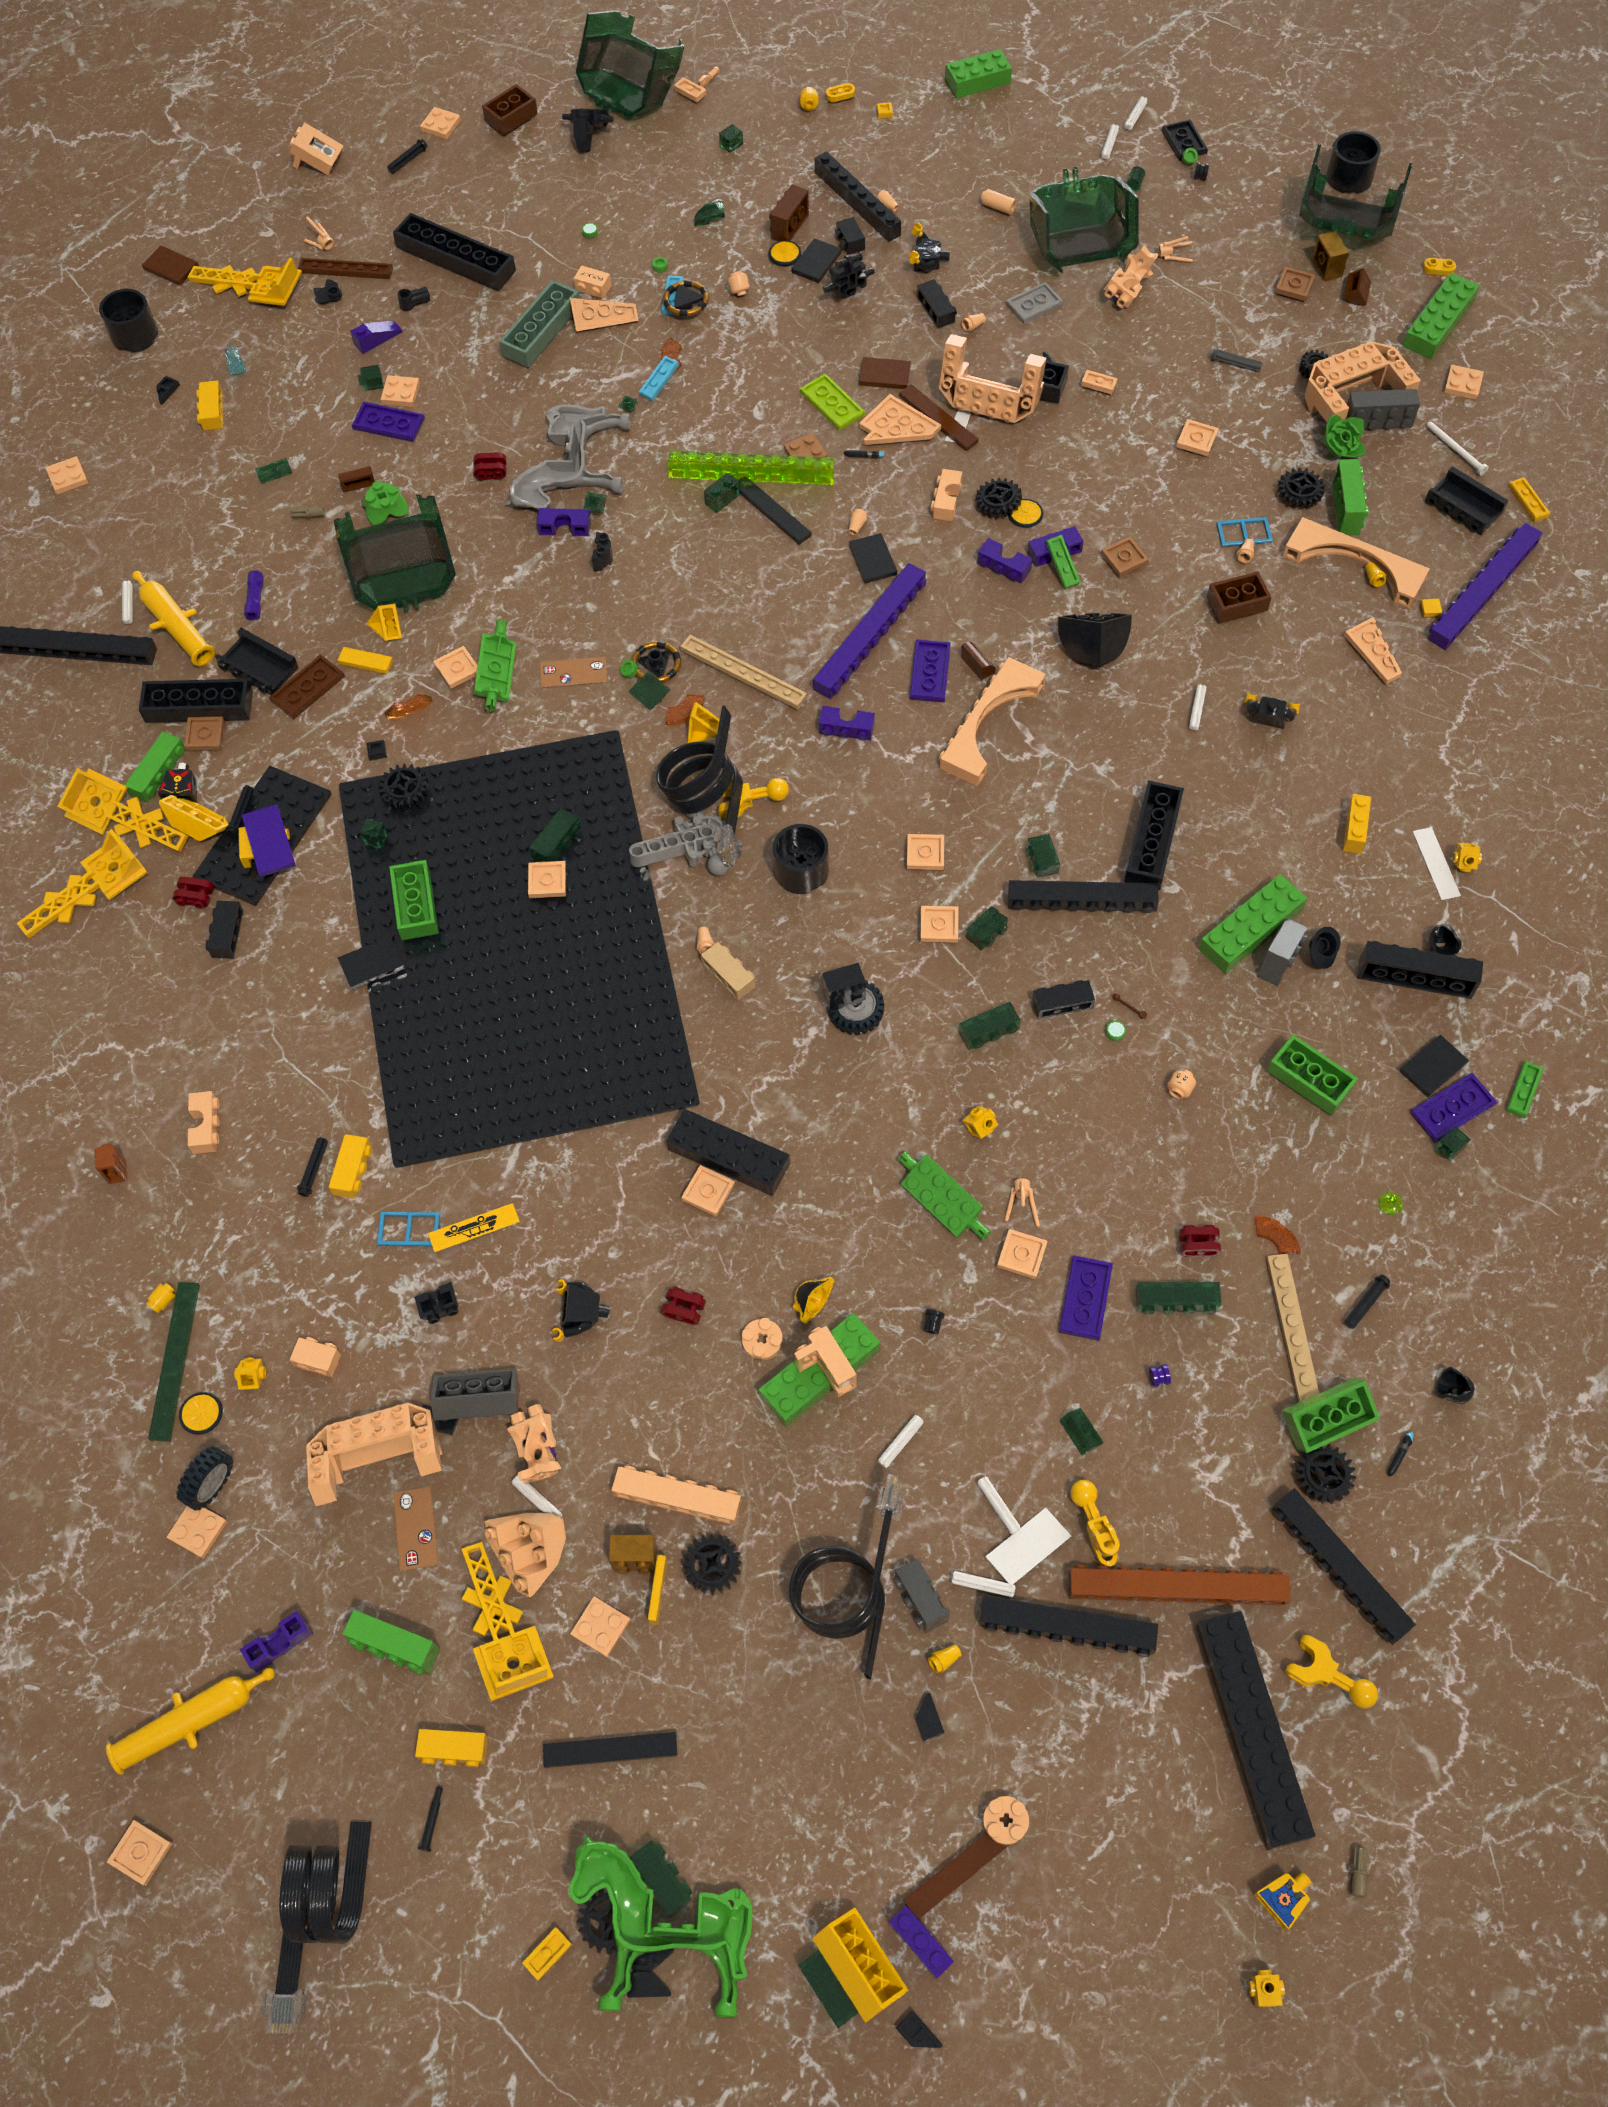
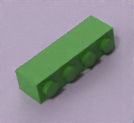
(154, 765)

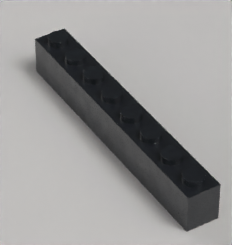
(857, 196)
(1083, 896)
(1343, 1566)
(1069, 1625)

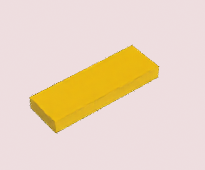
(1529, 499)
(365, 660)
(657, 1590)

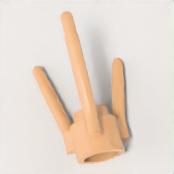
(324, 239)
(1167, 249)
(1022, 1191)

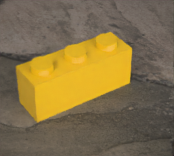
(210, 405)
(1357, 823)
(350, 1166)
(451, 1747)

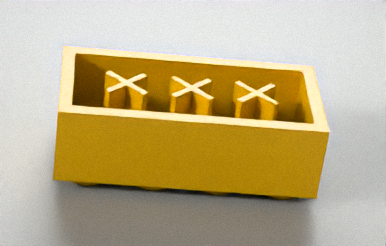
(860, 1964)

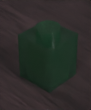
(731, 138)
(371, 378)
(595, 501)
(373, 833)
(1452, 1143)

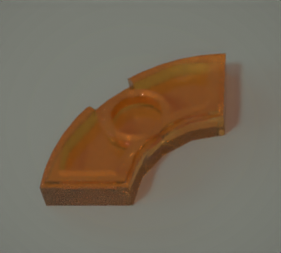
(671, 349)
(399, 709)
(682, 712)
(1277, 1234)

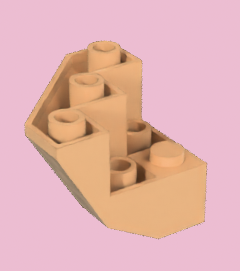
(527, 1547)

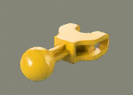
(776, 790)
(1100, 1531)
(1324, 1670)

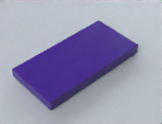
(388, 421)
(930, 670)
(268, 840)
(1453, 1107)
(1086, 1298)

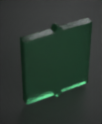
(649, 690)

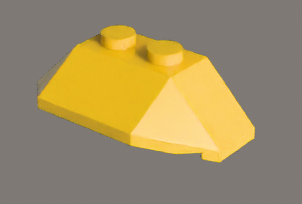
(192, 818)

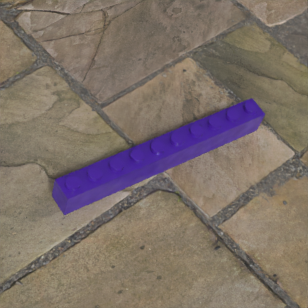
(1484, 586)
(869, 631)

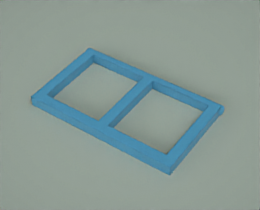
(1242, 522)
(407, 1242)

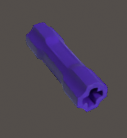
(252, 605)

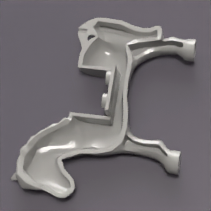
(571, 428)

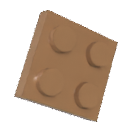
(1295, 283)
(805, 446)
(1124, 556)
(204, 733)

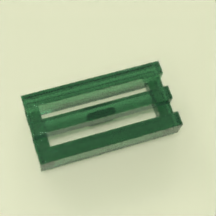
(274, 469)

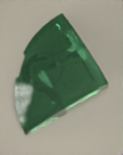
(710, 210)

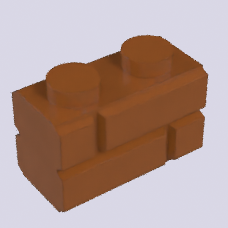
(110, 1164)

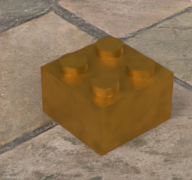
(1330, 256)
(633, 1553)

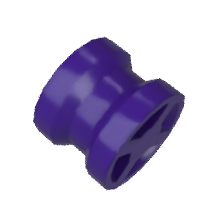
(1160, 1375)

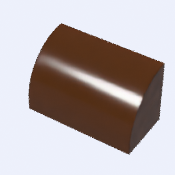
(1357, 287)
(356, 479)
(977, 660)

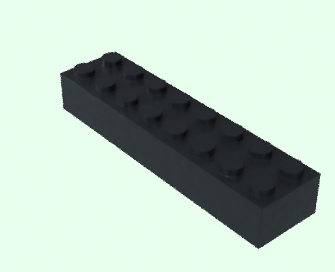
(454, 251)

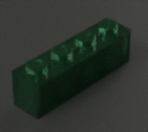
(1178, 1297)

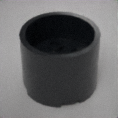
(1353, 162)
(128, 320)
(801, 858)

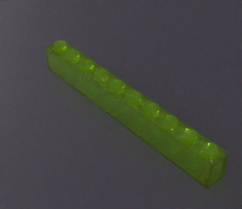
(752, 466)

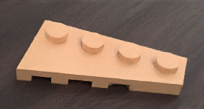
(597, 313)
(1370, 645)

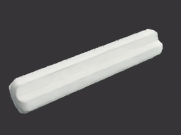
(1135, 113)
(1109, 141)
(127, 610)
(1197, 707)
(900, 1441)
(535, 1497)
(998, 1505)
(983, 1584)

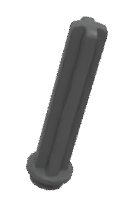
(1236, 359)

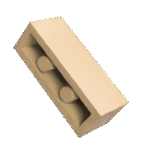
(728, 970)

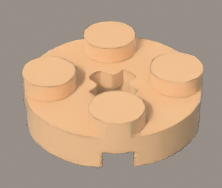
(765, 1328)
(996, 1829)

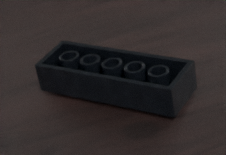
(195, 698)
(1154, 834)
(1420, 969)
(728, 1152)

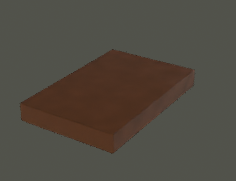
(169, 265)
(884, 373)

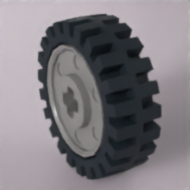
(864, 1016)
(204, 1478)

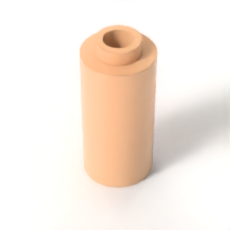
(998, 201)

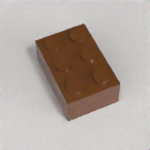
(509, 109)
(789, 213)
(1239, 597)

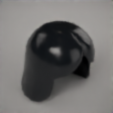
(1444, 934)
(1452, 1379)

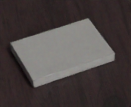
(1034, 302)

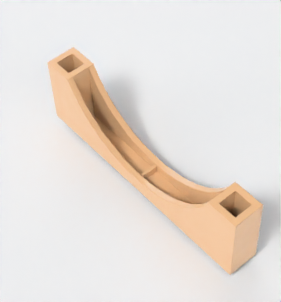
(1315, 539)
(1011, 682)

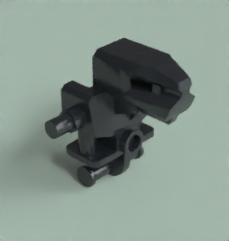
(583, 124)
(848, 275)

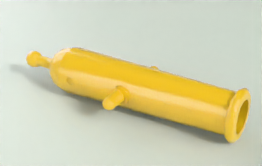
(174, 620)
(184, 1720)

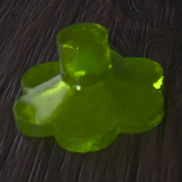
(1390, 1203)

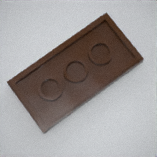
(307, 686)

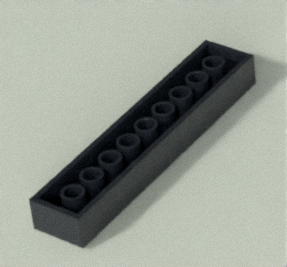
(1255, 1731)

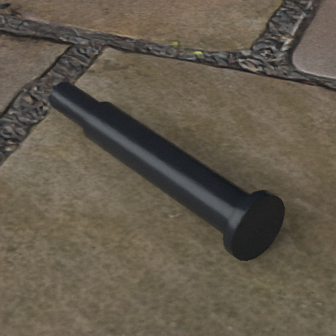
(431, 1821)

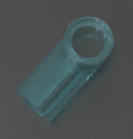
(234, 361)

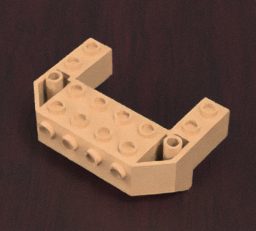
(1351, 368)
(986, 396)
(370, 1440)

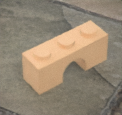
(945, 505)
(204, 1137)

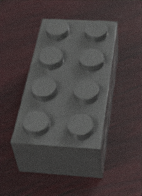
(1384, 408)
(475, 1394)

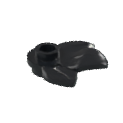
(328, 293)

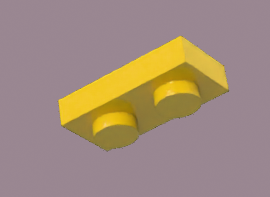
(547, 1953)

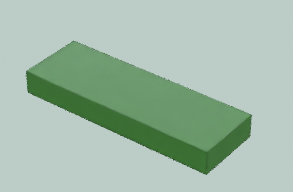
(1062, 562)
(1524, 1089)

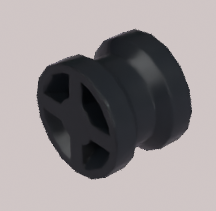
(1201, 171)

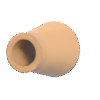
(887, 200)
(971, 322)
(857, 520)
(1246, 552)
(704, 940)

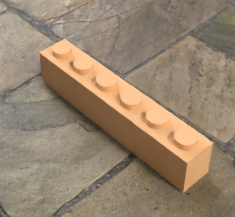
(676, 1495)

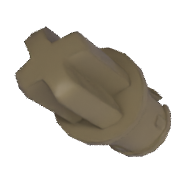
(308, 512)
(1359, 1872)

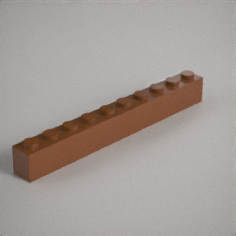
(1179, 1586)

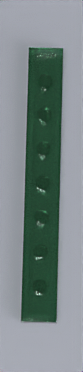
(174, 1362)

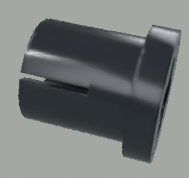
(933, 1321)

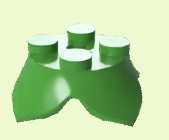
(1343, 437)
(383, 500)

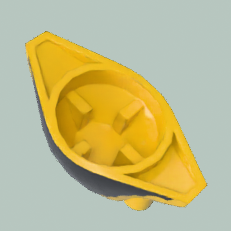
(811, 1297)

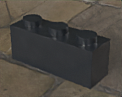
(936, 303)
(224, 929)
(1063, 999)

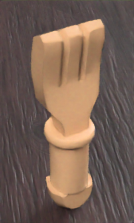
(709, 76)

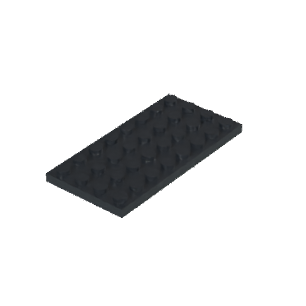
(298, 805)

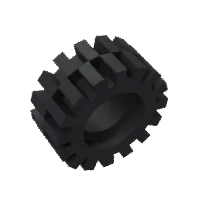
(1308, 359)

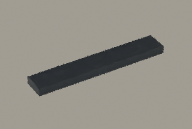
(774, 511)
(610, 1749)

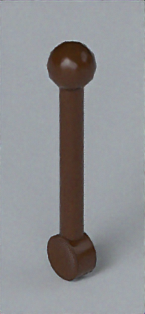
(1142, 1014)

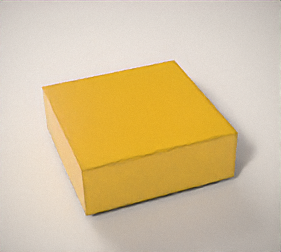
(884, 110)
(1431, 607)

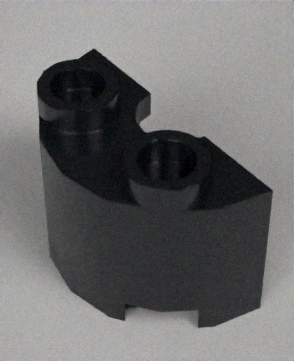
(603, 553)
(437, 1303)

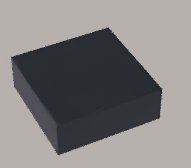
(376, 750)

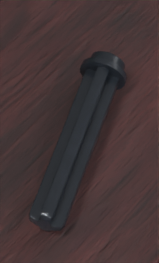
(407, 156)
(241, 807)
(312, 1167)
(1380, 1284)

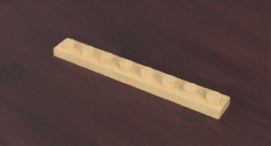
(744, 672)
(1292, 1327)

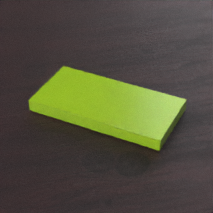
(832, 402)

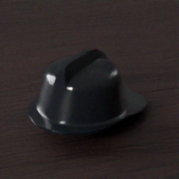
(1324, 947)

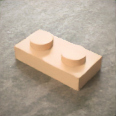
(690, 89)
(1099, 382)

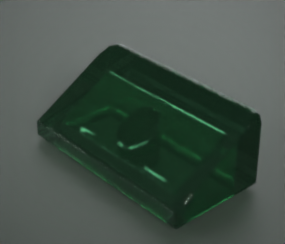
(1081, 1431)

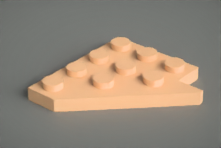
(897, 422)

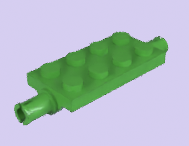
(495, 666)
(943, 1196)

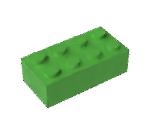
(978, 73)
(1350, 496)
(413, 900)
(1312, 1074)
(1331, 1415)
(392, 1642)

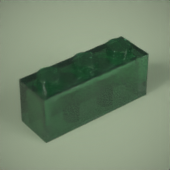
(555, 836)
(989, 1026)
(662, 1878)
(828, 1989)

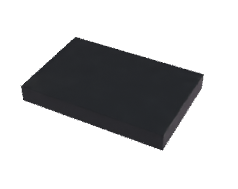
(1184, 136)
(816, 260)
(873, 558)
(370, 963)
(1434, 1065)

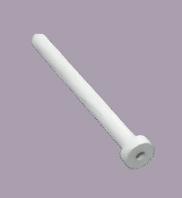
(1481, 468)

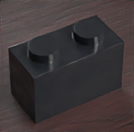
(850, 236)

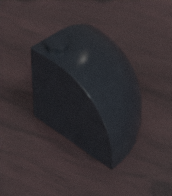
(1095, 637)

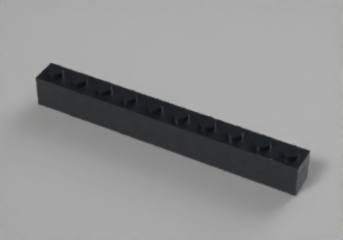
(77, 645)

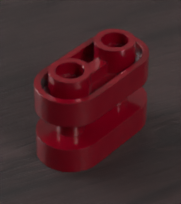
(489, 466)
(193, 892)
(1200, 1241)
(679, 1297)

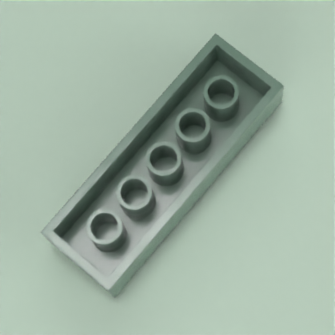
(538, 324)

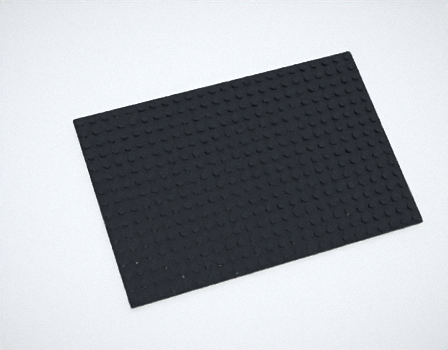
(521, 1005)

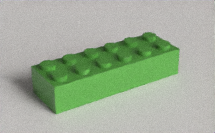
(1441, 316)
(1252, 923)
(794, 1392)

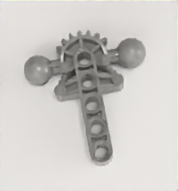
(700, 837)

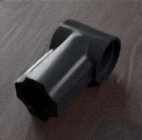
(408, 298)

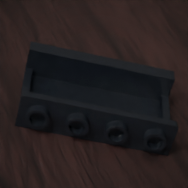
(1467, 501)
(258, 662)

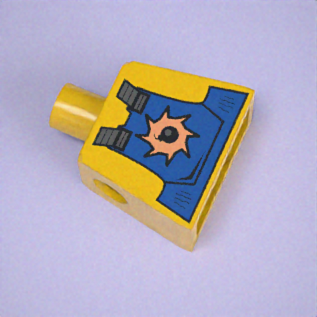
(1285, 1898)

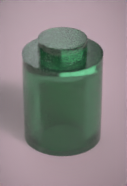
(1136, 178)

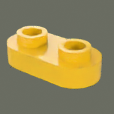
(840, 92)
(1439, 266)

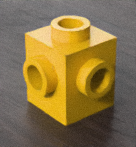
(1467, 856)
(980, 1122)
(250, 1373)
(1261, 1996)

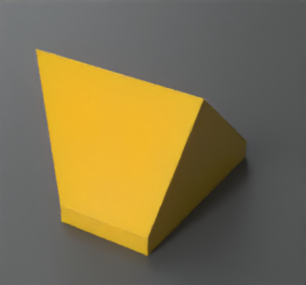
(386, 622)
(702, 724)

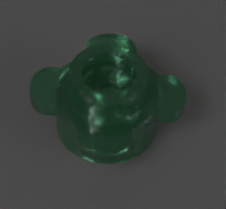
(628, 404)

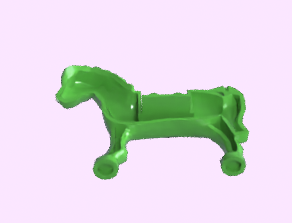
(716, 1932)

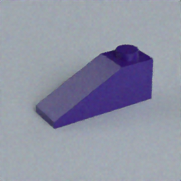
(373, 334)

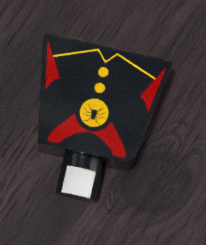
(179, 783)

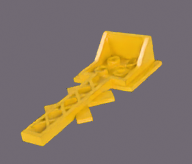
(272, 285)
(80, 806)
(99, 867)
(520, 1646)

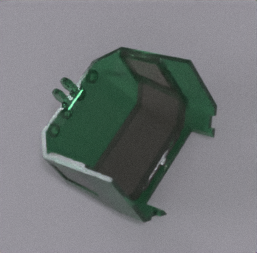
(622, 68)
(1348, 215)
(1084, 219)
(398, 558)

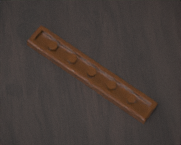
(345, 268)
(948, 424)
(954, 1874)

